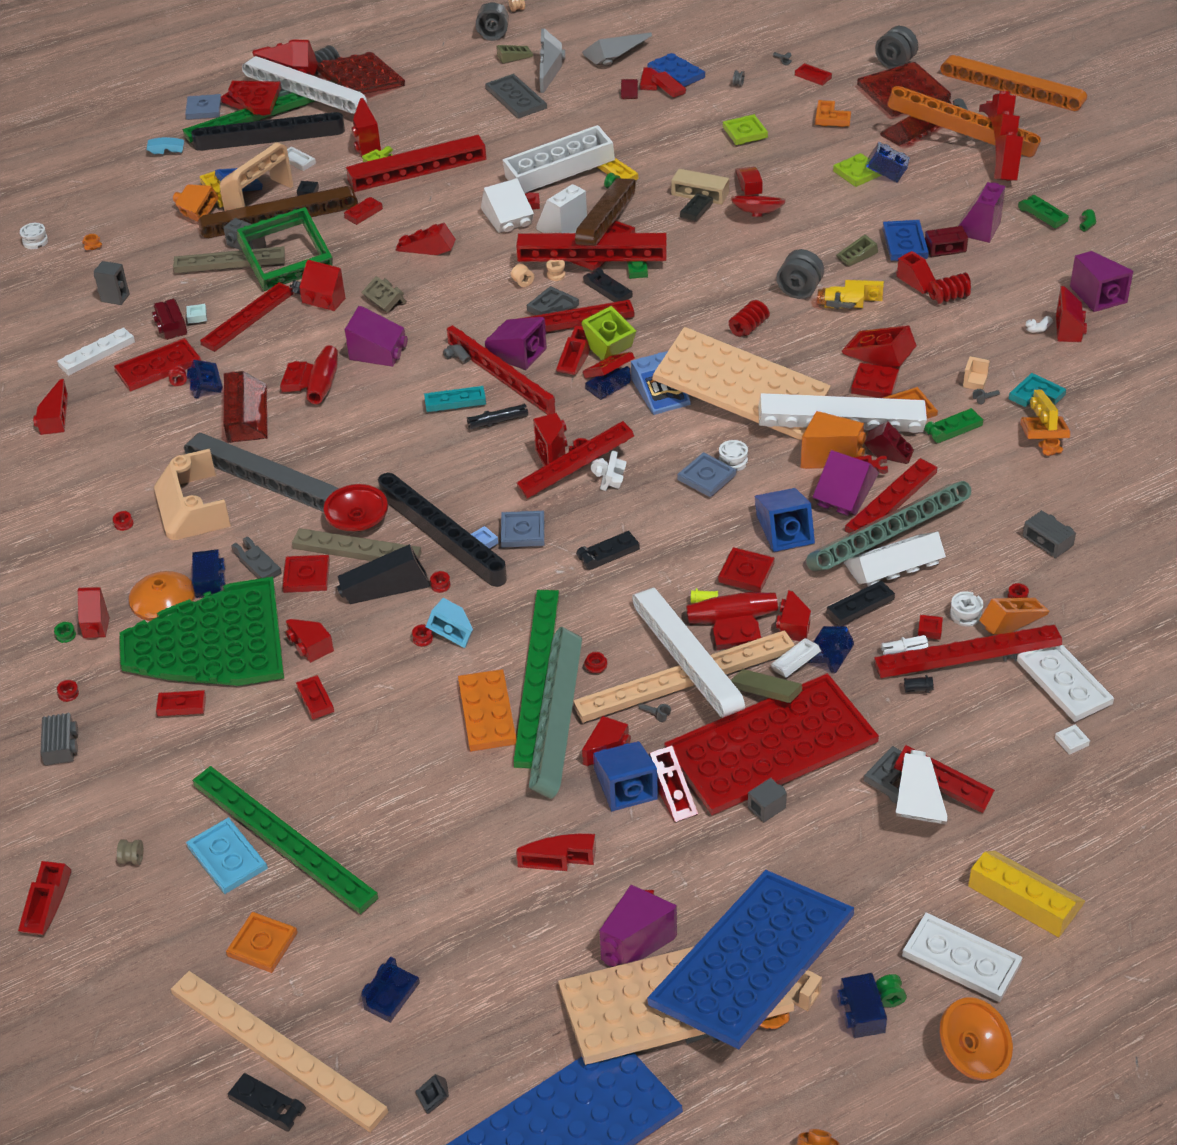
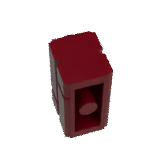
(946, 241)
(169, 319)

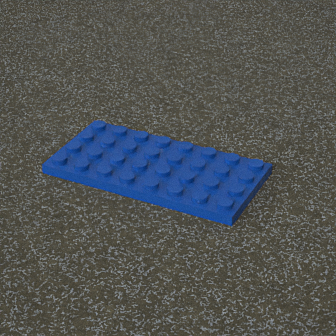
(751, 958)
(582, 1105)

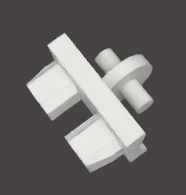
(607, 469)

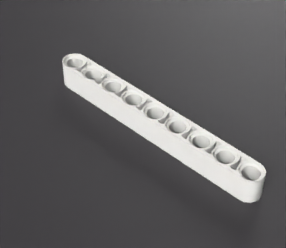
(303, 84)
(688, 653)

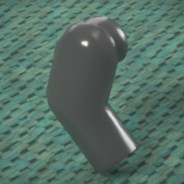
(456, 351)

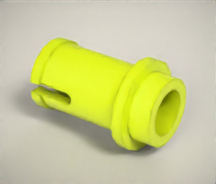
(697, 595)

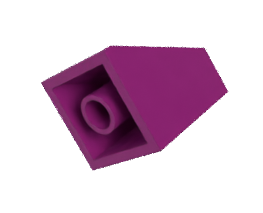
(984, 213)
(1100, 281)
(374, 338)
(519, 341)
(844, 483)
(637, 927)

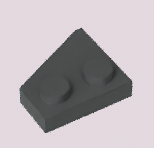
(552, 301)

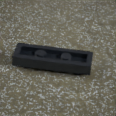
(860, 603)

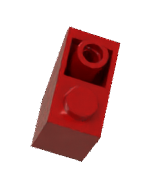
(914, 271)
(795, 617)
(310, 638)

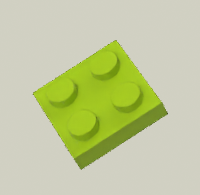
(745, 129)
(855, 170)

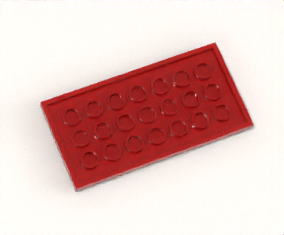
(771, 742)

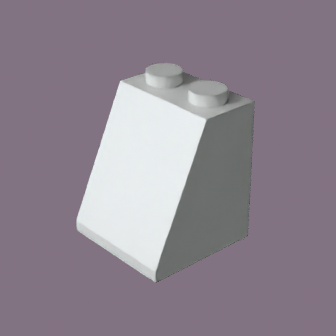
(506, 206)
(563, 211)
(919, 790)

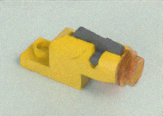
(851, 295)

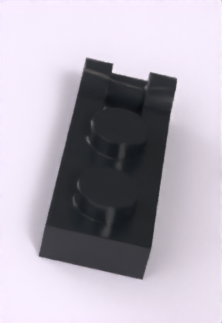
(607, 286)
(608, 550)
(266, 1102)

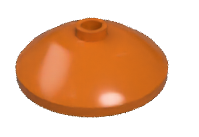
(159, 592)
(986, 1036)

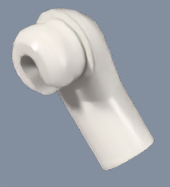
(1034, 327)

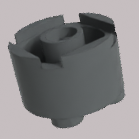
(488, 13)

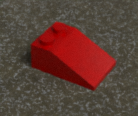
(365, 130)
(882, 346)

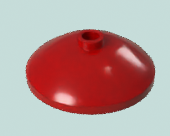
(758, 204)
(355, 507)

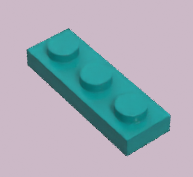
(455, 398)

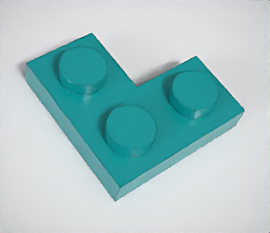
(1025, 390)

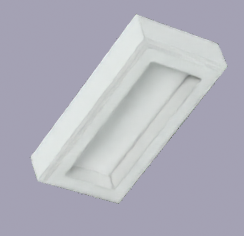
(299, 159)
(795, 657)

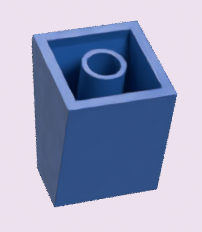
(785, 519)
(626, 775)

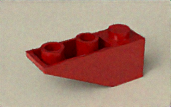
(431, 241)

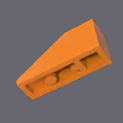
(1010, 614)

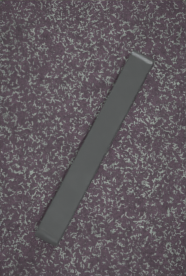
(263, 471)

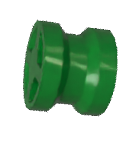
(891, 991)

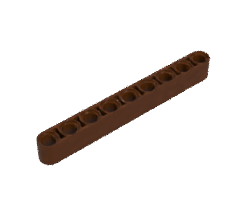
(605, 212)
(251, 214)

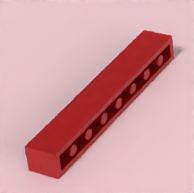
(416, 163)
(611, 247)

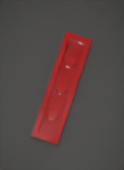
(955, 784)

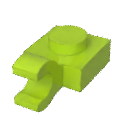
(377, 154)

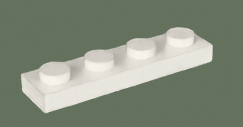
(96, 351)

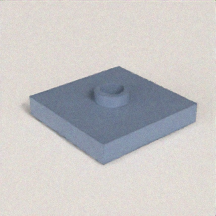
(203, 106)
(706, 474)
(522, 529)

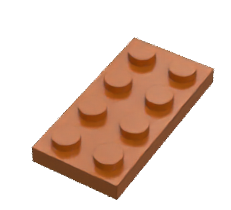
(487, 710)

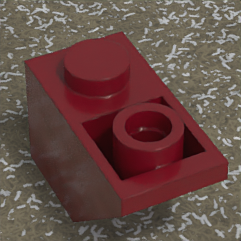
(888, 442)

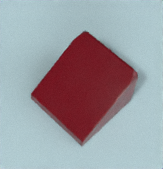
(629, 89)

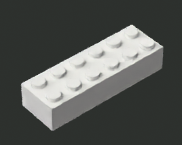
(560, 159)

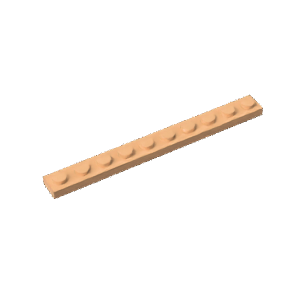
(676, 679)
(280, 1051)

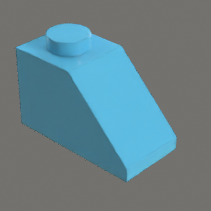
(450, 622)

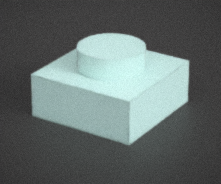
(196, 313)

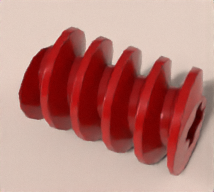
(950, 287)
(749, 318)

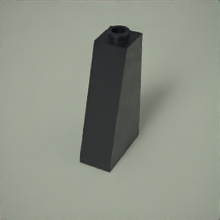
(384, 577)

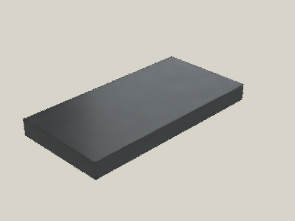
(516, 96)

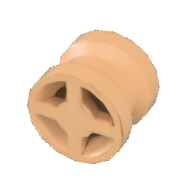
(516, 4)
(555, 270)
(522, 275)

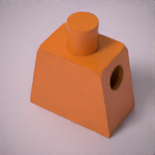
(195, 200)

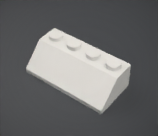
(895, 558)

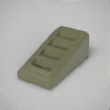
(512, 53)
(864, 244)

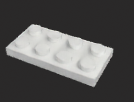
(1066, 681)
(962, 957)

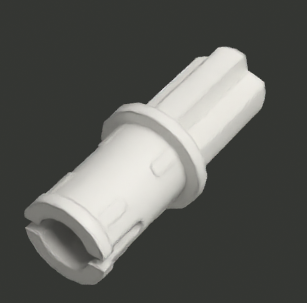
(904, 645)

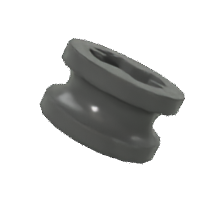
(738, 78)

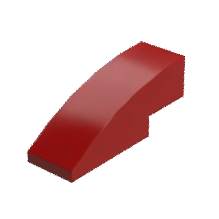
(750, 180)
(574, 352)
(558, 852)
(44, 897)

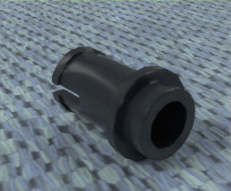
(918, 684)

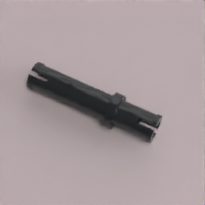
(489, 418)

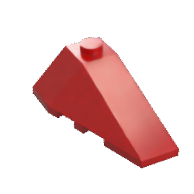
(294, 54)

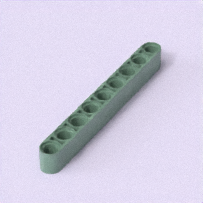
(881, 529)
(555, 713)

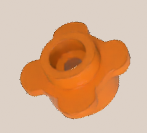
(91, 242)
(1051, 446)

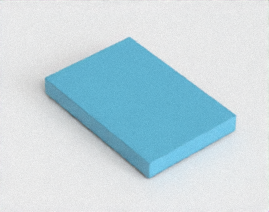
(226, 855)

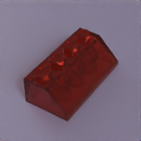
(909, 128)
(244, 407)

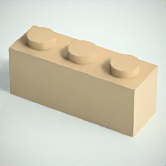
(689, 183)

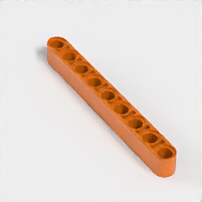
(1014, 82)
(954, 118)

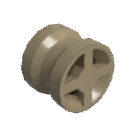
(130, 852)

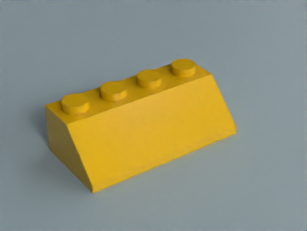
(1024, 892)

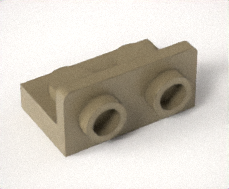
(383, 294)

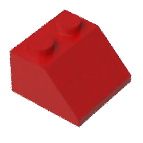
(322, 285)
(1069, 317)
(549, 437)

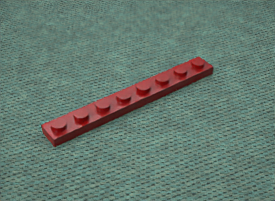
(503, 371)
(968, 651)

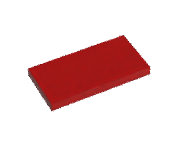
(156, 364)

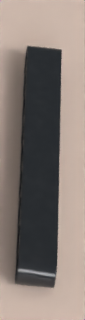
(268, 131)
(443, 530)

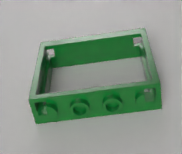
(276, 224)

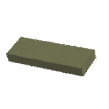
(767, 685)

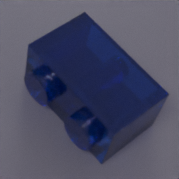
(888, 162)
(207, 572)
(862, 1005)

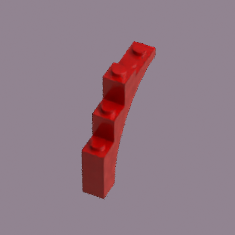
(1005, 128)

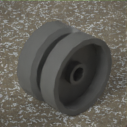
(896, 47)
(800, 274)

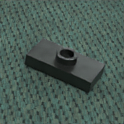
(696, 207)

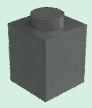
(767, 799)

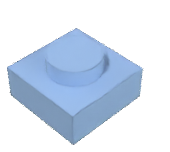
(486, 537)

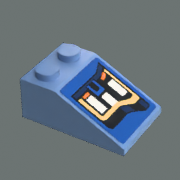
(655, 394)

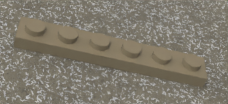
(226, 260)
(345, 545)

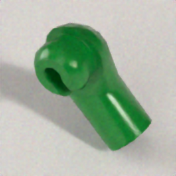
(1090, 220)

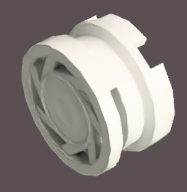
(33, 235)
(733, 454)
(966, 608)

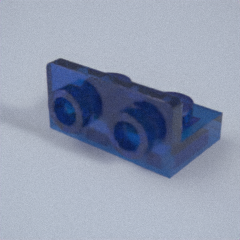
(204, 377)
(607, 384)
(834, 644)
(388, 990)

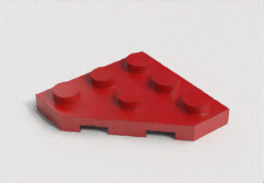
(256, 96)

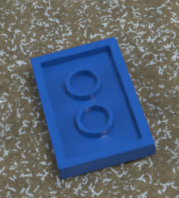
(678, 68)
(904, 237)

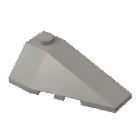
(608, 49)
(551, 59)

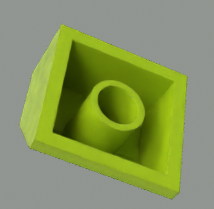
(608, 333)

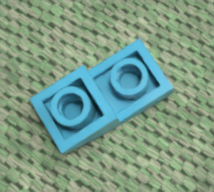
(158, 145)

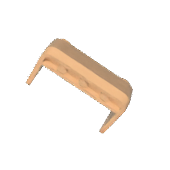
(272, 159)
(188, 515)

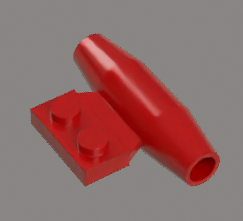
(316, 376)
(733, 616)

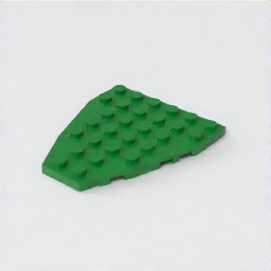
(213, 641)

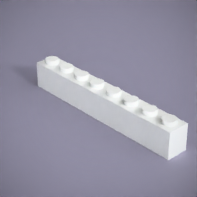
(799, 410)

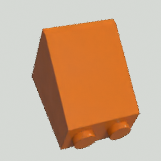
(830, 433)

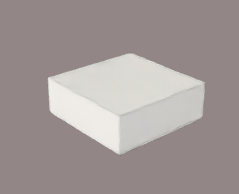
(1072, 739)

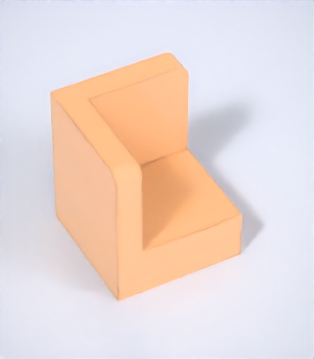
(976, 373)
(806, 990)

